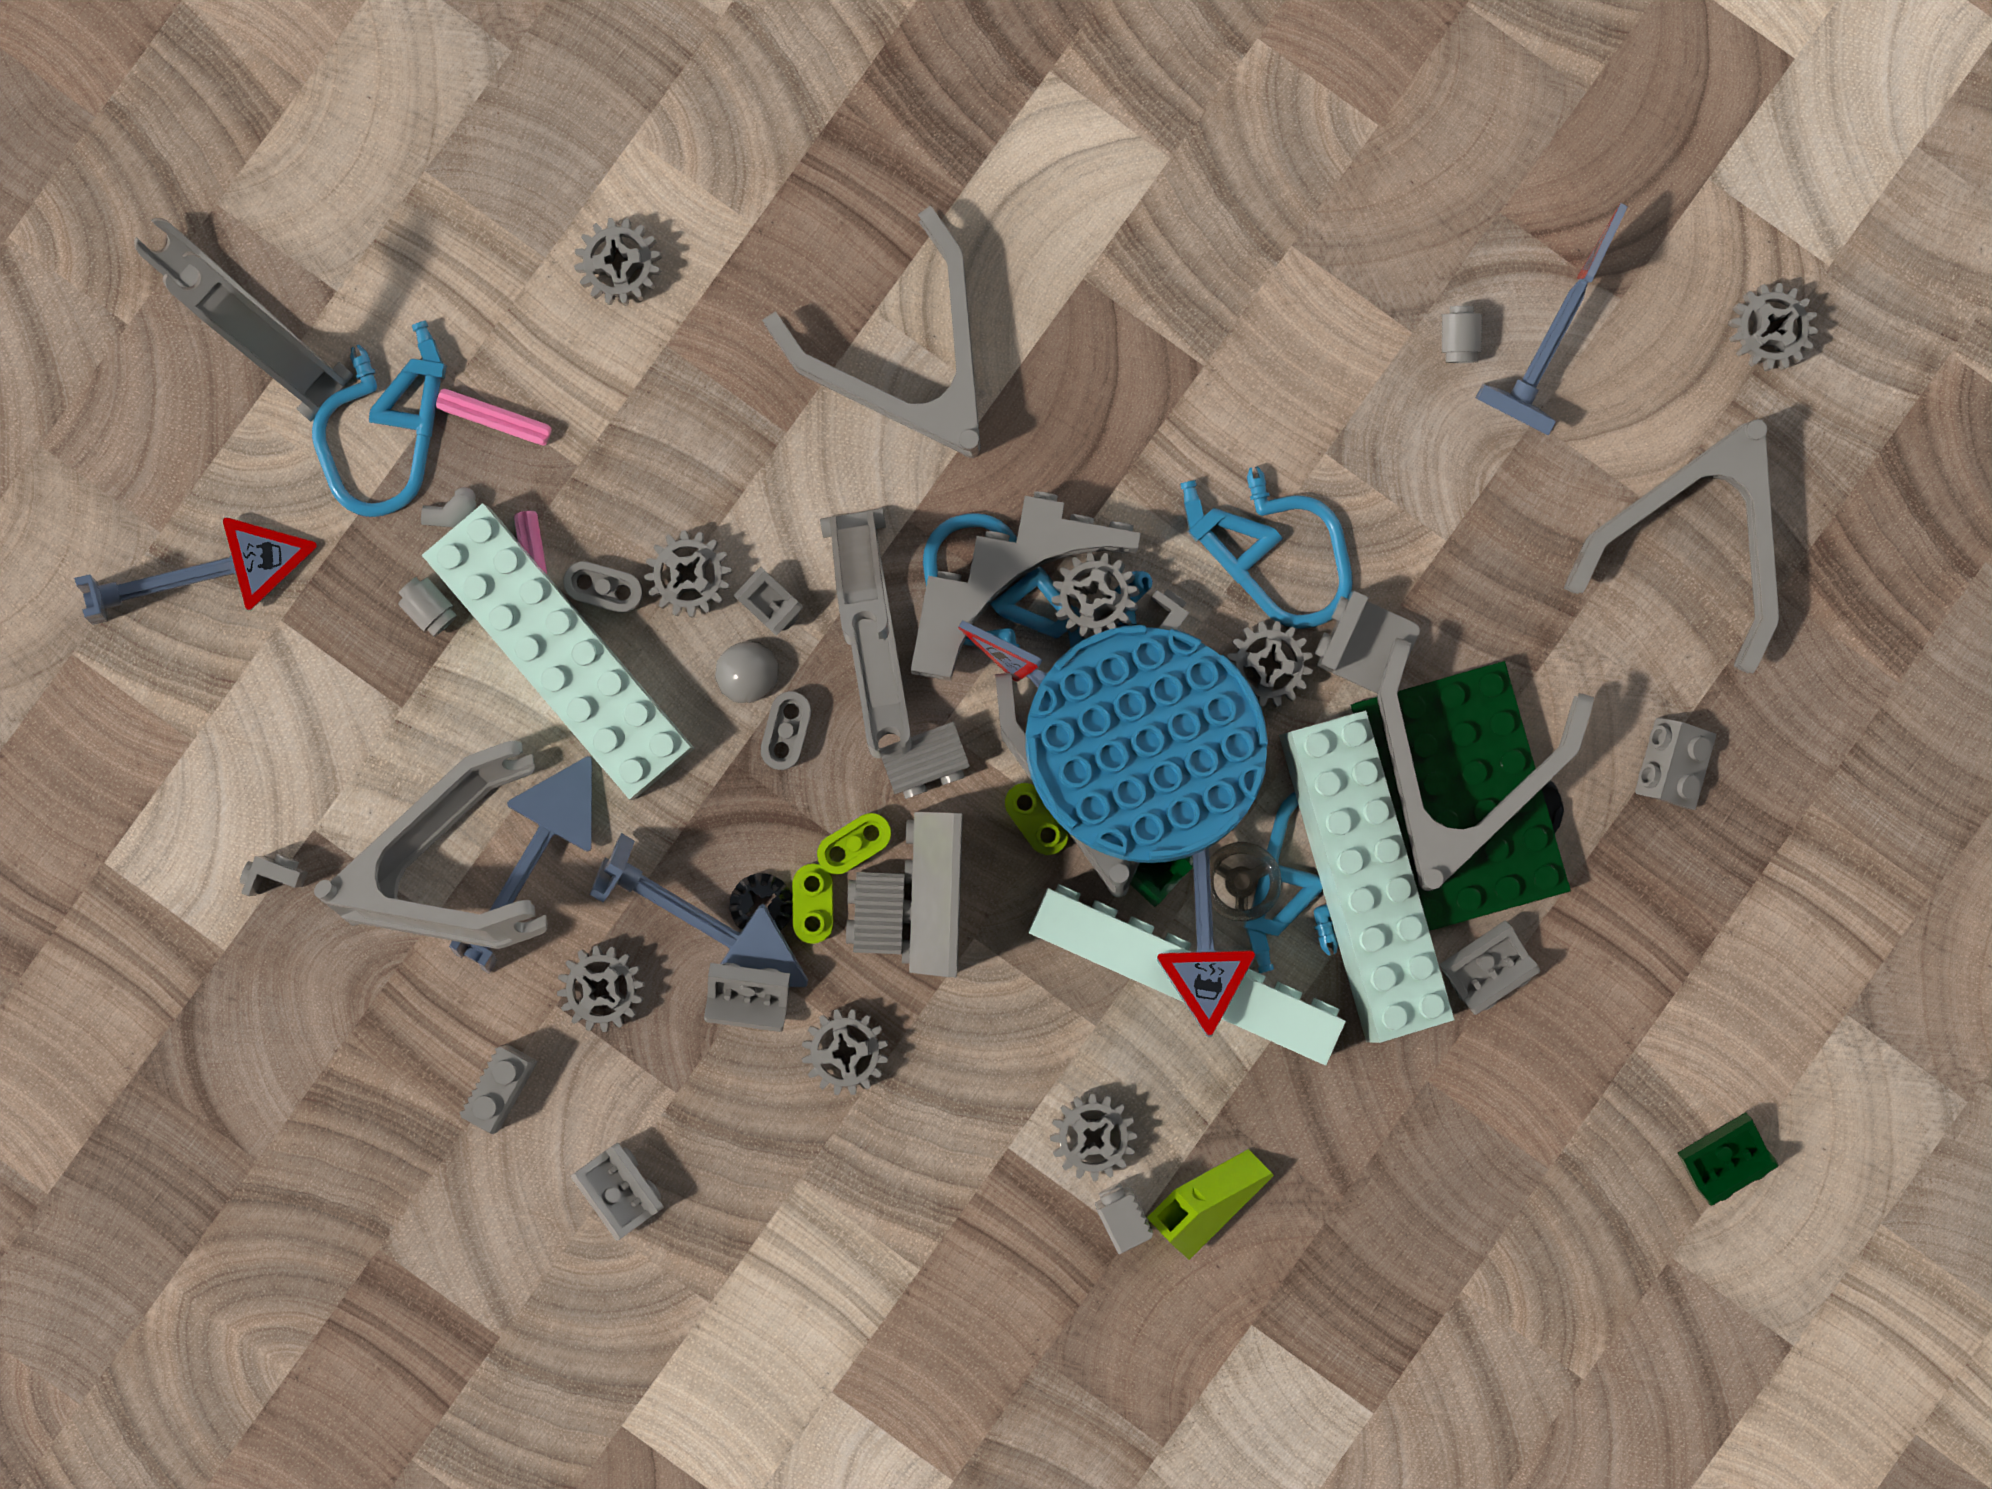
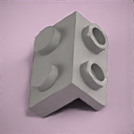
(1675, 763)
(1490, 968)
(747, 997)
(618, 1190)

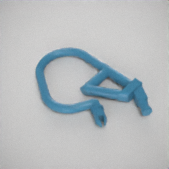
(380, 413)
(1268, 538)
(1005, 602)
(1311, 888)

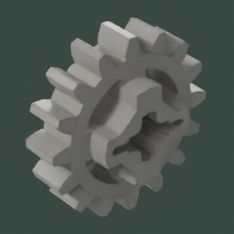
(600, 265)
(1762, 315)
(699, 558)
(1099, 578)
(1286, 667)
(589, 1001)
(827, 1055)
(1106, 1148)

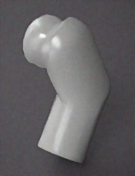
(453, 512)

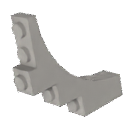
(995, 566)

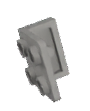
(1362, 640)

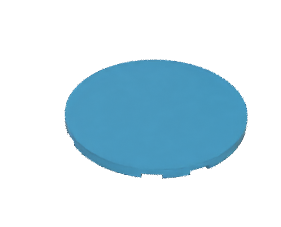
(1146, 744)

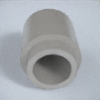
(1462, 335)
(426, 606)

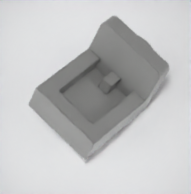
(769, 601)
(1174, 605)
(281, 869)

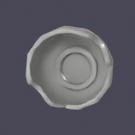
(746, 672)

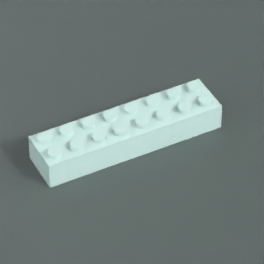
(558, 651)
(1366, 877)
(1133, 952)

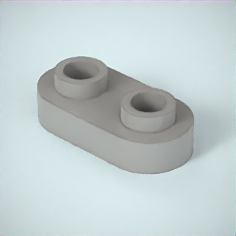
(604, 587)
(785, 730)

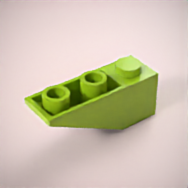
(1208, 1202)

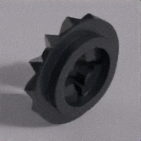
(763, 885)

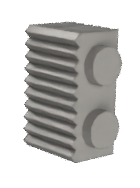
(932, 757)
(878, 912)
(498, 1088)
(1123, 1218)

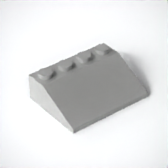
(935, 893)

